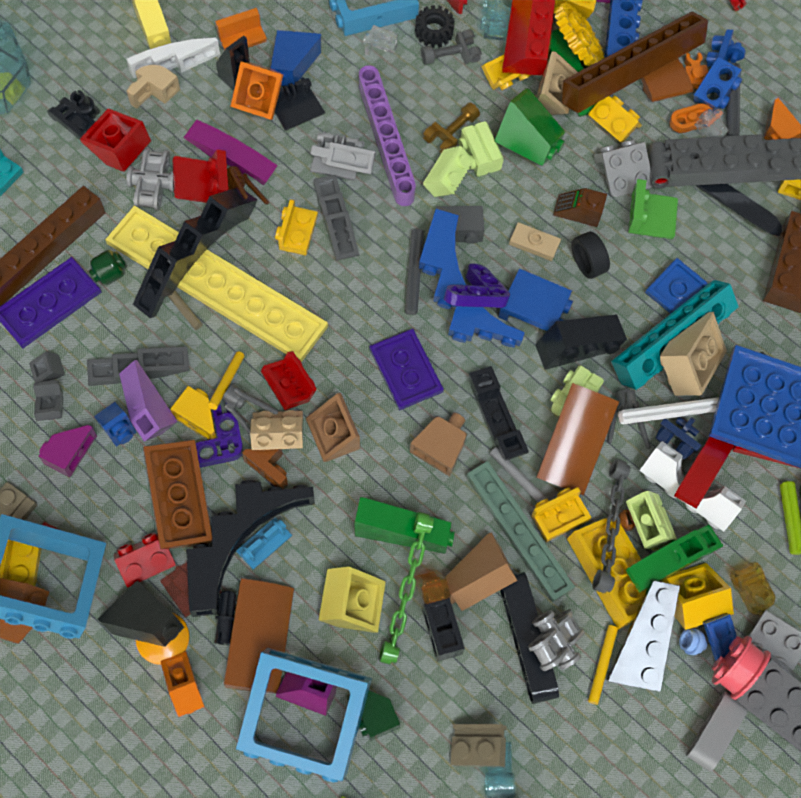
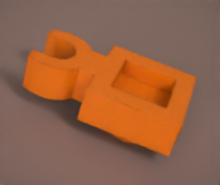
(694, 70)

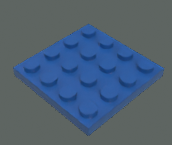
(760, 406)

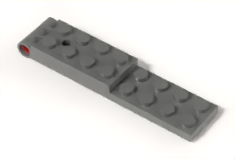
(724, 160)

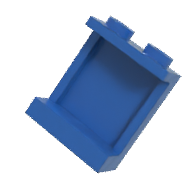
(536, 301)

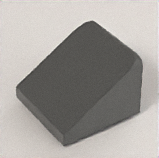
(46, 367)

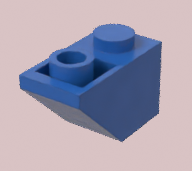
(116, 424)

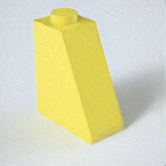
(152, 22)

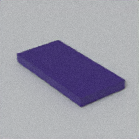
(47, 302)

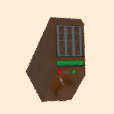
(581, 206)

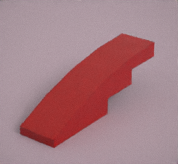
(703, 471)

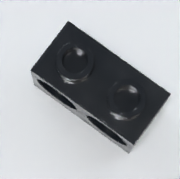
(443, 629)

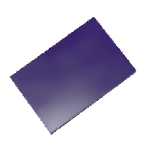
(406, 369)

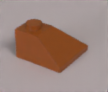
(22, 592)

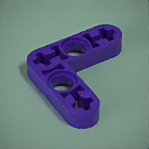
(484, 291)
(224, 439)

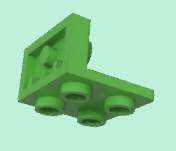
(652, 213)

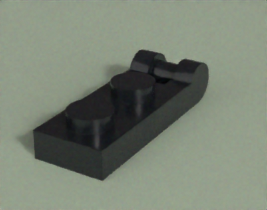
(72, 120)

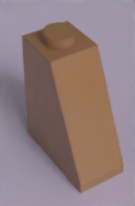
(480, 574)

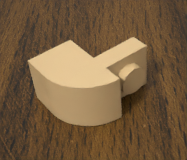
(152, 81)

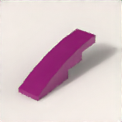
(237, 153)

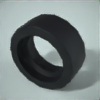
(590, 255)

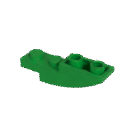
(674, 557)

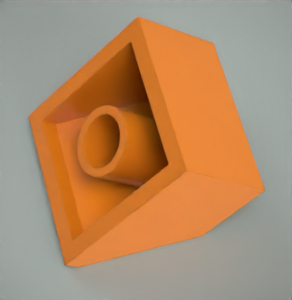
(256, 89)

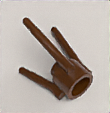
(238, 180)

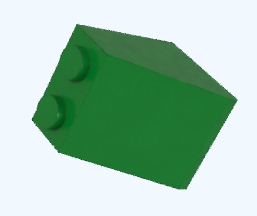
(530, 129)

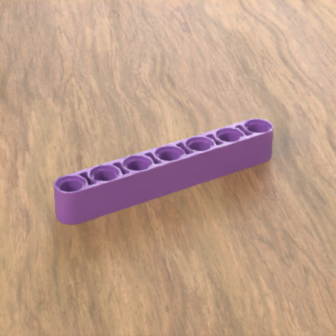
(377, 105)

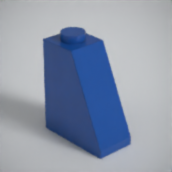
(294, 54)

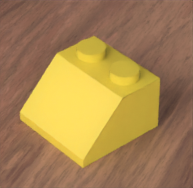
(352, 599)

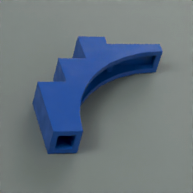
(440, 258)

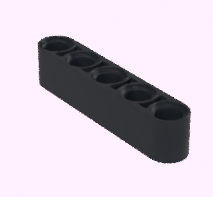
(520, 614)

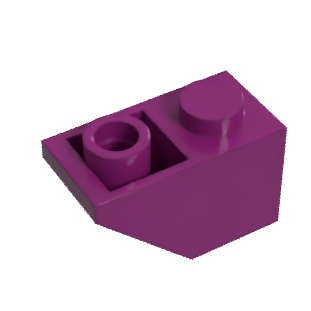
(307, 692)

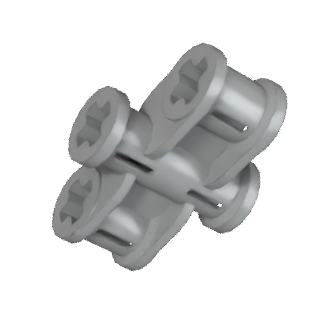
(151, 179)
(556, 640)

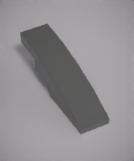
(336, 217)
(154, 361)

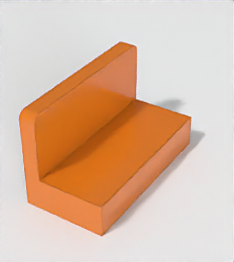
(240, 24)

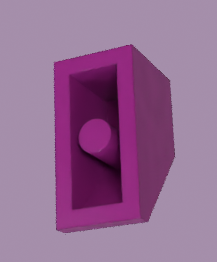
(67, 449)

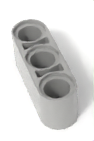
(717, 732)

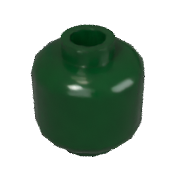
(107, 267)

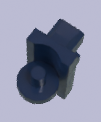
(688, 444)

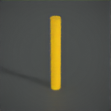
(226, 380)
(603, 664)

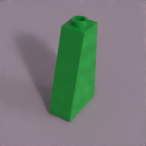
(396, 525)

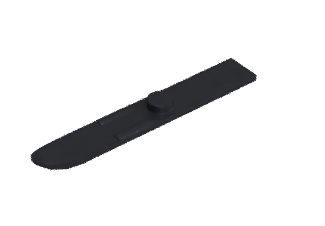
(744, 207)

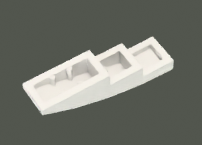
(178, 54)

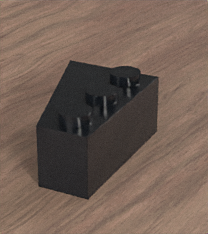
(580, 339)

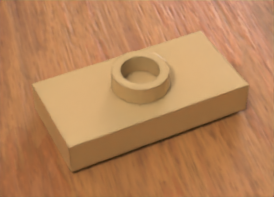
(535, 241)

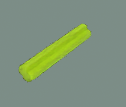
(792, 516)

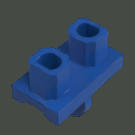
(727, 49)

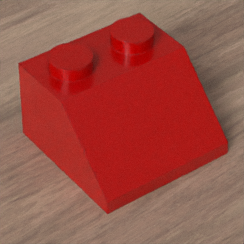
(116, 139)

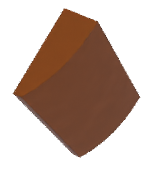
(577, 438)
(177, 495)
(259, 624)

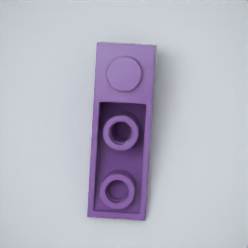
(144, 404)

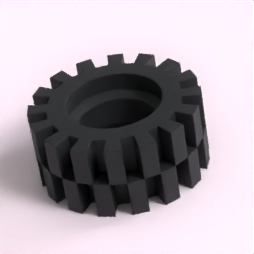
(434, 16)

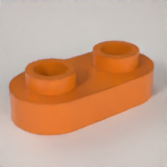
(688, 117)

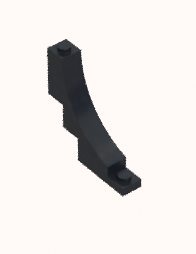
(194, 238)

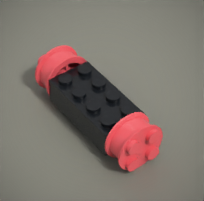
(762, 687)

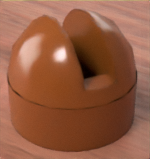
(624, 521)

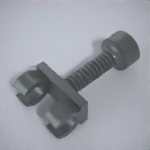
(462, 39)

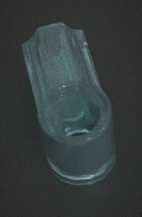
(501, 780)

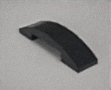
(496, 414)

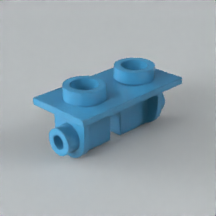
(264, 543)

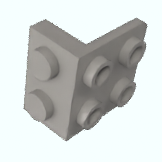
(625, 166)

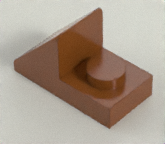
(263, 461)

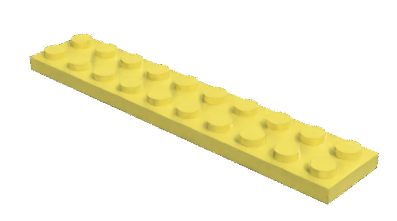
(224, 287)

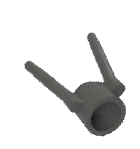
(237, 398)
(627, 400)

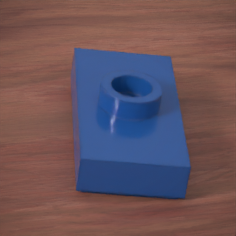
(720, 634)

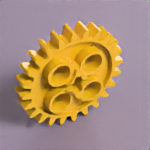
(578, 34)

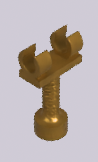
(469, 113)

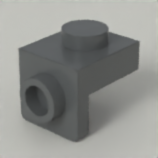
(48, 400)

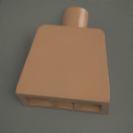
(441, 443)

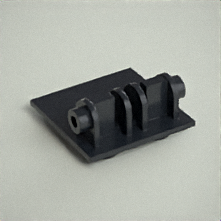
(297, 104)

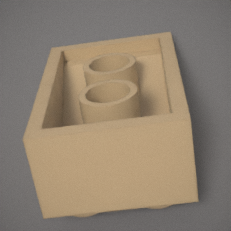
(694, 356)

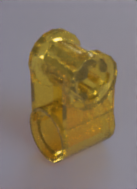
(752, 582)

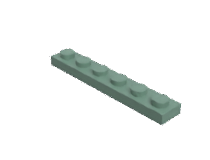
(520, 532)

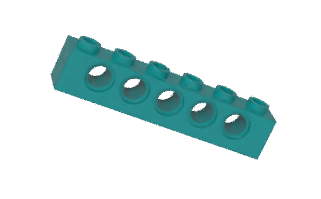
(642, 358)

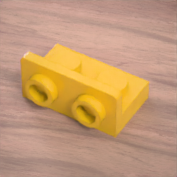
(296, 229)
(20, 562)

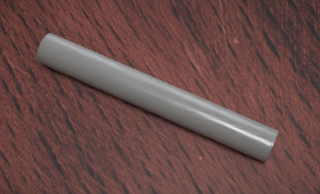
(518, 476)

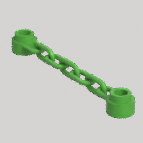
(422, 525)

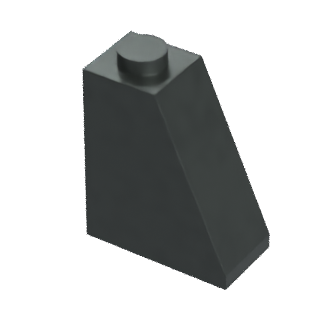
(141, 618)

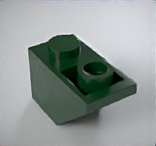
(377, 717)

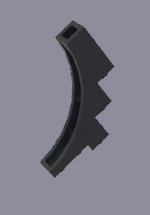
(209, 564)

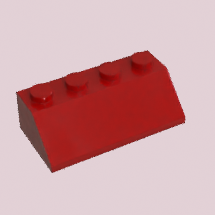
(529, 37)

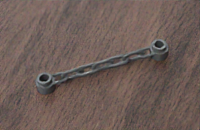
(603, 580)

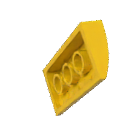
(588, 546)

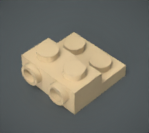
(277, 431)

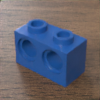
(714, 84)

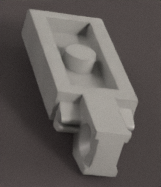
(345, 157)

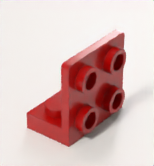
(199, 178)

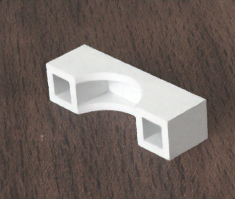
(717, 506)

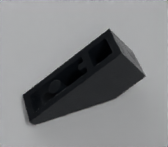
(230, 60)

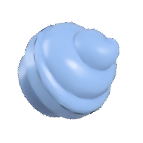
(692, 641)

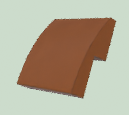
(667, 82)

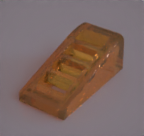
(432, 586)

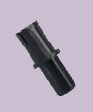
(84, 104)
(225, 618)

